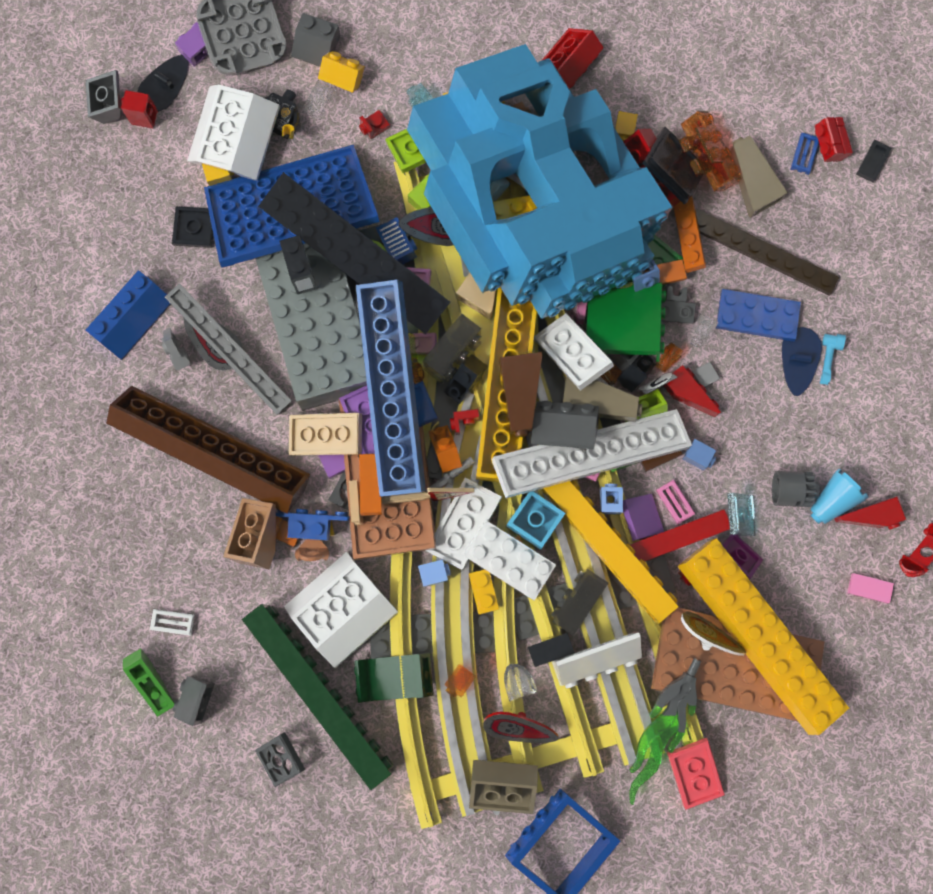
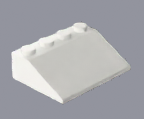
(598, 659)

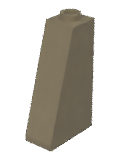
(759, 182)
(611, 401)

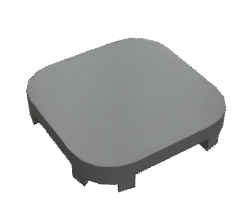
(240, 34)

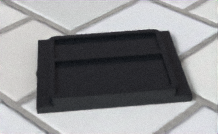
(672, 165)

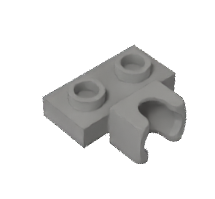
(171, 346)

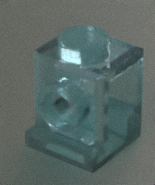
(418, 94)

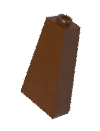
(520, 387)

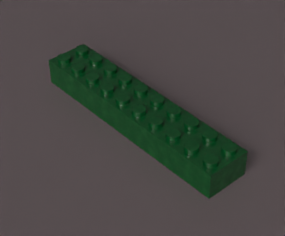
(318, 695)

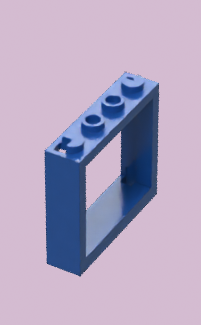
(588, 864)

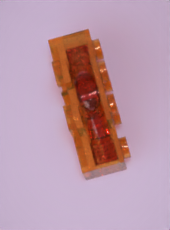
(713, 155)

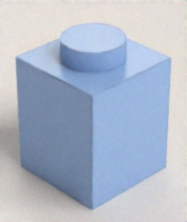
(434, 573)

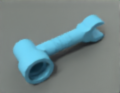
(832, 342)

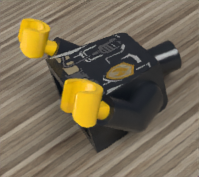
(288, 117)

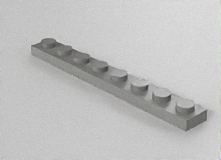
(228, 349)

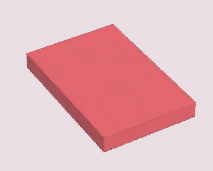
(695, 773)

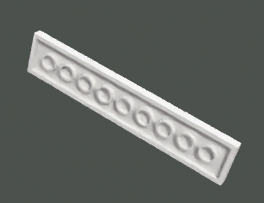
(614, 448)

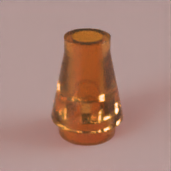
(671, 355)

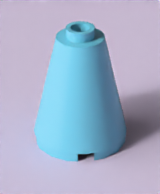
(837, 498)

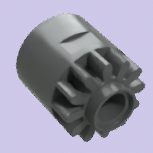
(794, 489)

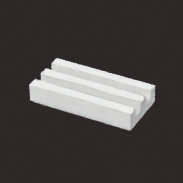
(190, 624)

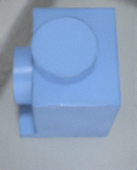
(617, 493)

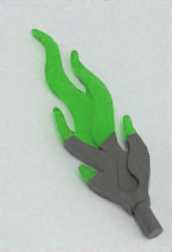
(671, 721)

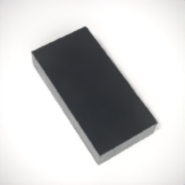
(873, 161)
(551, 650)

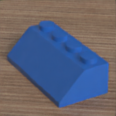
(129, 315)

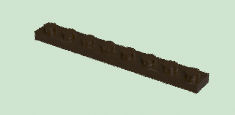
(766, 253)

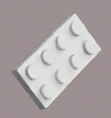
(573, 351)
(463, 522)
(509, 560)

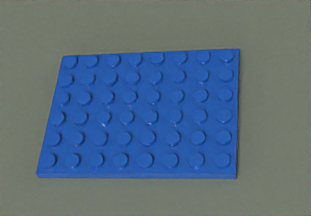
(248, 232)

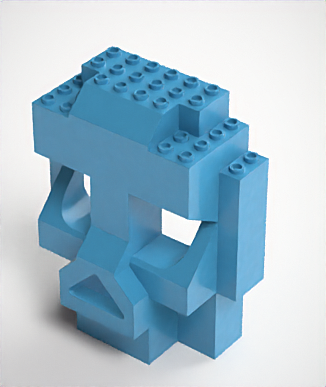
(581, 233)

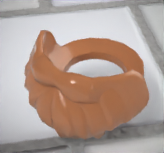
(312, 551)

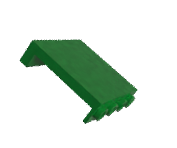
(628, 321)

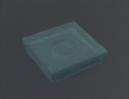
(741, 514)

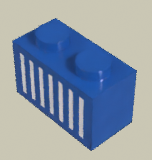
(396, 241)

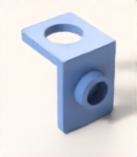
(647, 279)

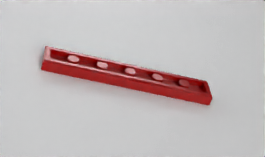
(681, 536)

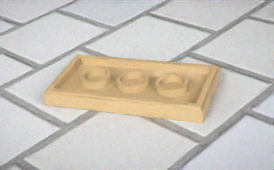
(325, 434)

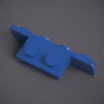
(311, 526)

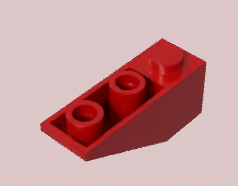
(691, 393)

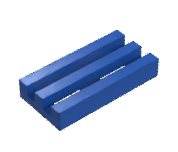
(801, 168)

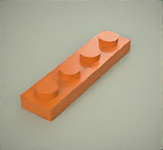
(689, 236)

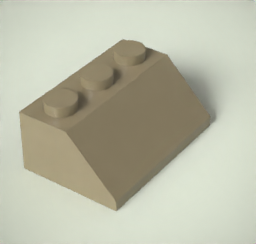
(503, 786)

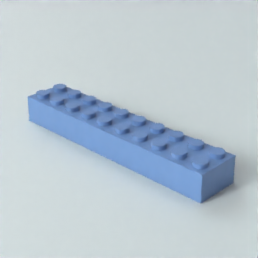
(390, 388)

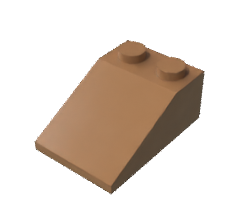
(253, 534)

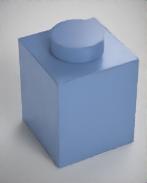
(700, 455)

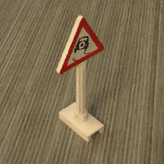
(435, 493)

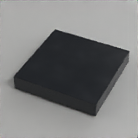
(192, 227)

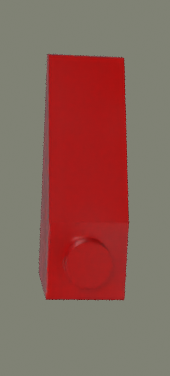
(879, 515)

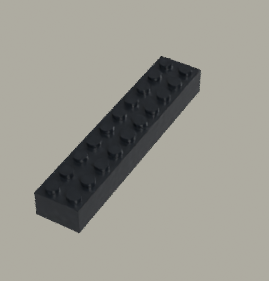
(350, 248)

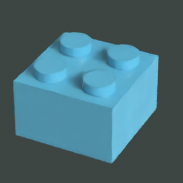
(535, 519)

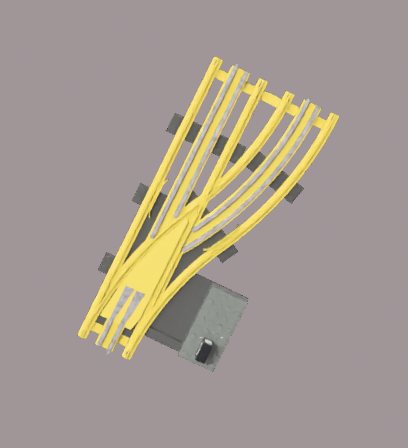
(324, 356)

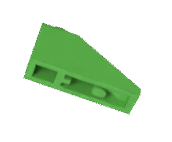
(148, 682)

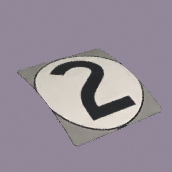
(656, 383)

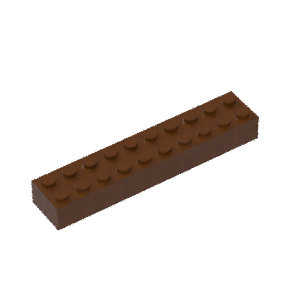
(208, 448)

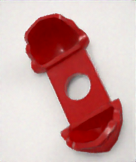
(916, 564)

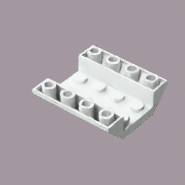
(234, 131)
(340, 610)

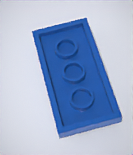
(758, 315)

